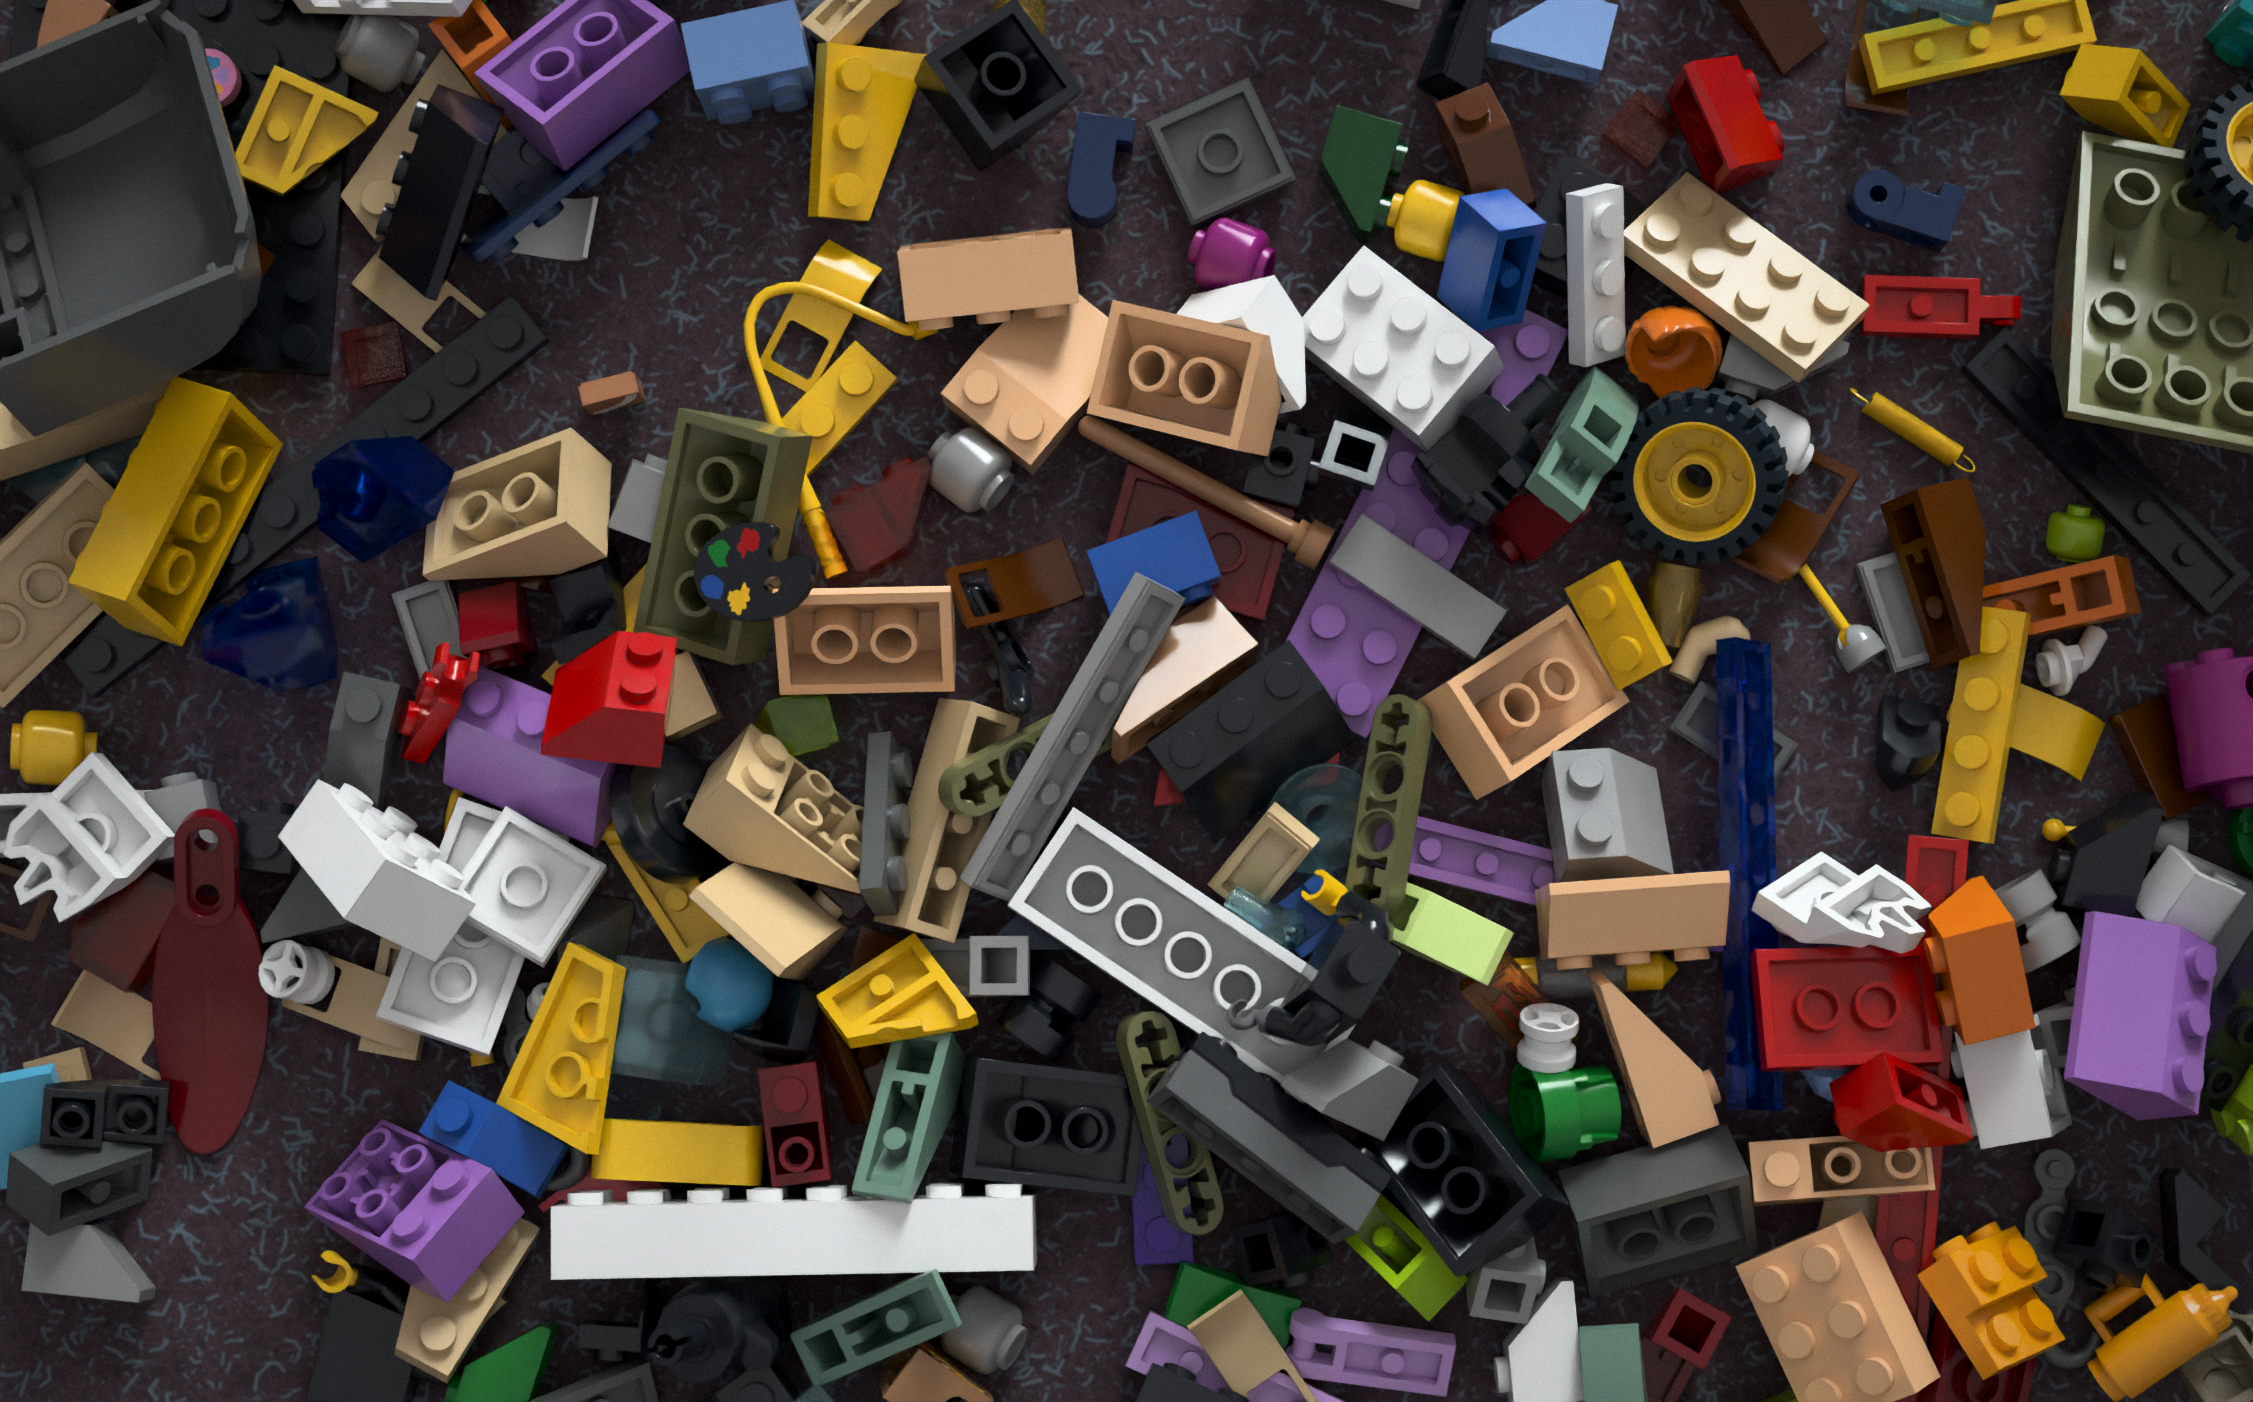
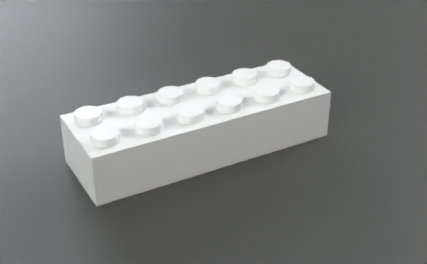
(1162, 940)

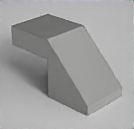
(985, 964)

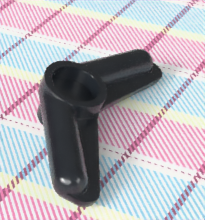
(1008, 662)

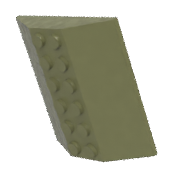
(2151, 301)

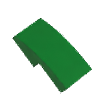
(1204, 1287)

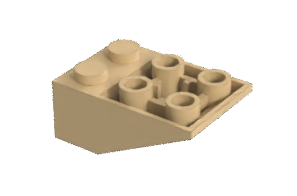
(777, 814)

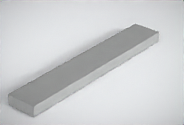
(1072, 737)

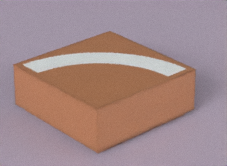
(611, 393)

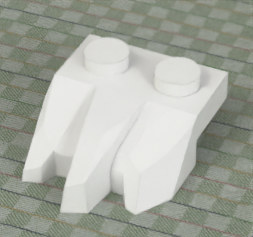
(85, 838)
(1835, 906)

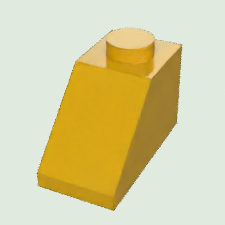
(2125, 94)

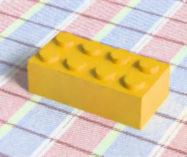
(176, 511)

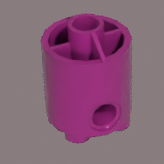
(2214, 724)

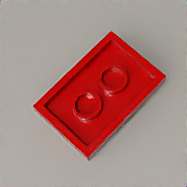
(1844, 1007)

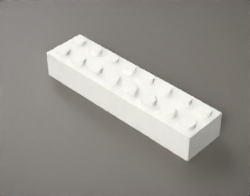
(791, 1234)

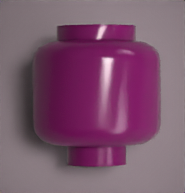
(1230, 254)

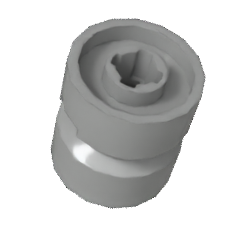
(2040, 929)

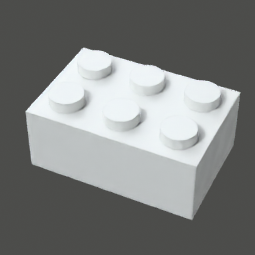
(1398, 349)
(377, 869)

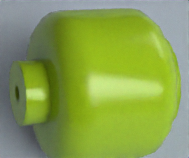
(2075, 534)

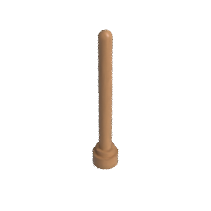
(1303, 538)

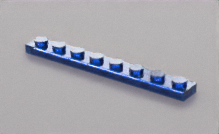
(1748, 853)

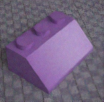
(584, 73)
(497, 759)
(2141, 1015)

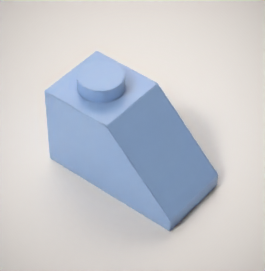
(1558, 38)

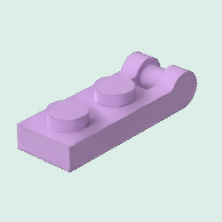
(1371, 1353)

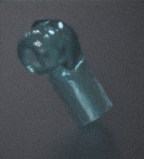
(1275, 921)

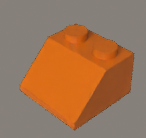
(1979, 965)

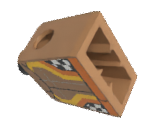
(928, 1376)

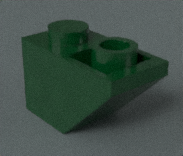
(1356, 165)

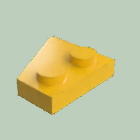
(297, 131)
(896, 998)

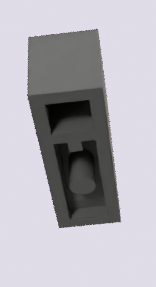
(365, 736)

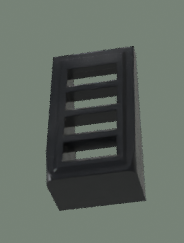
(1456, 50)

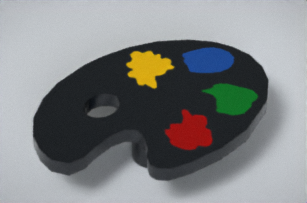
(739, 567)

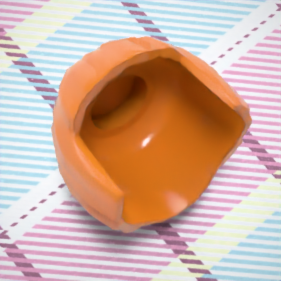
(1673, 349)

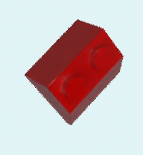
(1725, 122)
(613, 701)

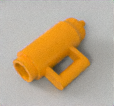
(2159, 1339)

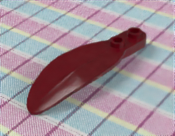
(208, 989)

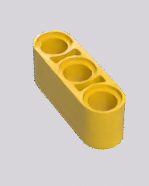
(680, 1152)

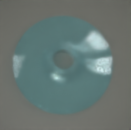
(1339, 793)

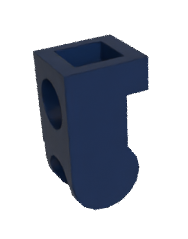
(1091, 183)
(1904, 212)

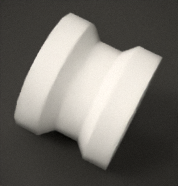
(288, 961)
(1547, 1038)

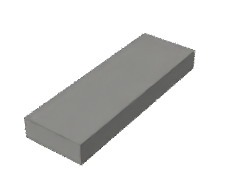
(1417, 587)

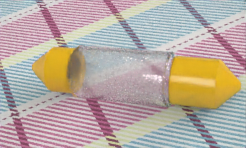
(1576, 983)

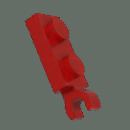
(1932, 307)
(436, 702)

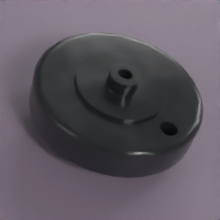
(650, 813)

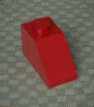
(1898, 1106)

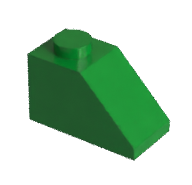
(508, 1372)

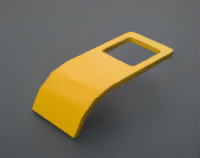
(840, 273)
(2054, 731)

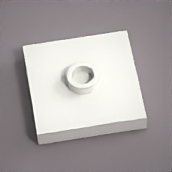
(528, 885)

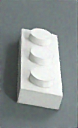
(1595, 274)

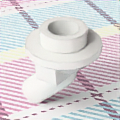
(2061, 664)

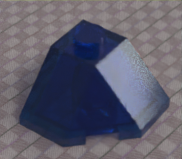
(378, 492)
(277, 630)

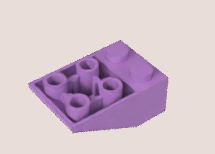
(417, 1208)

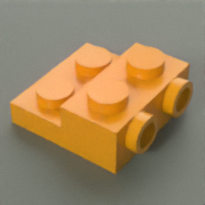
(1989, 1298)

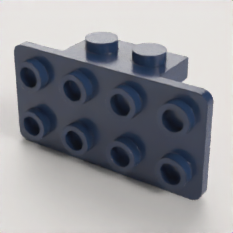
(532, 185)

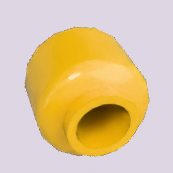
(1424, 219)
(50, 745)

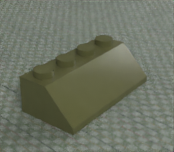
(715, 478)

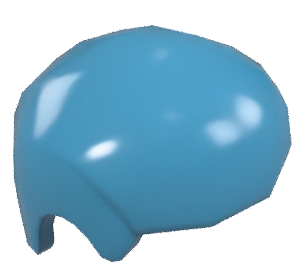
(729, 985)

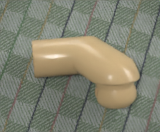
(1701, 643)

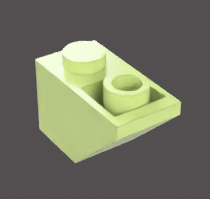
(1449, 935)

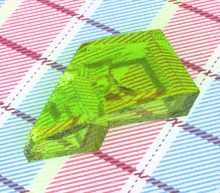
(800, 722)

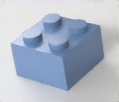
(750, 61)

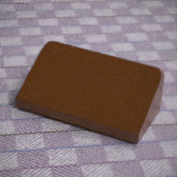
(2152, 755)
(853, 1071)

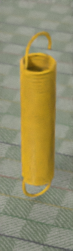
(1913, 430)

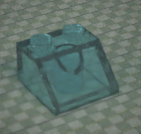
(660, 1028)

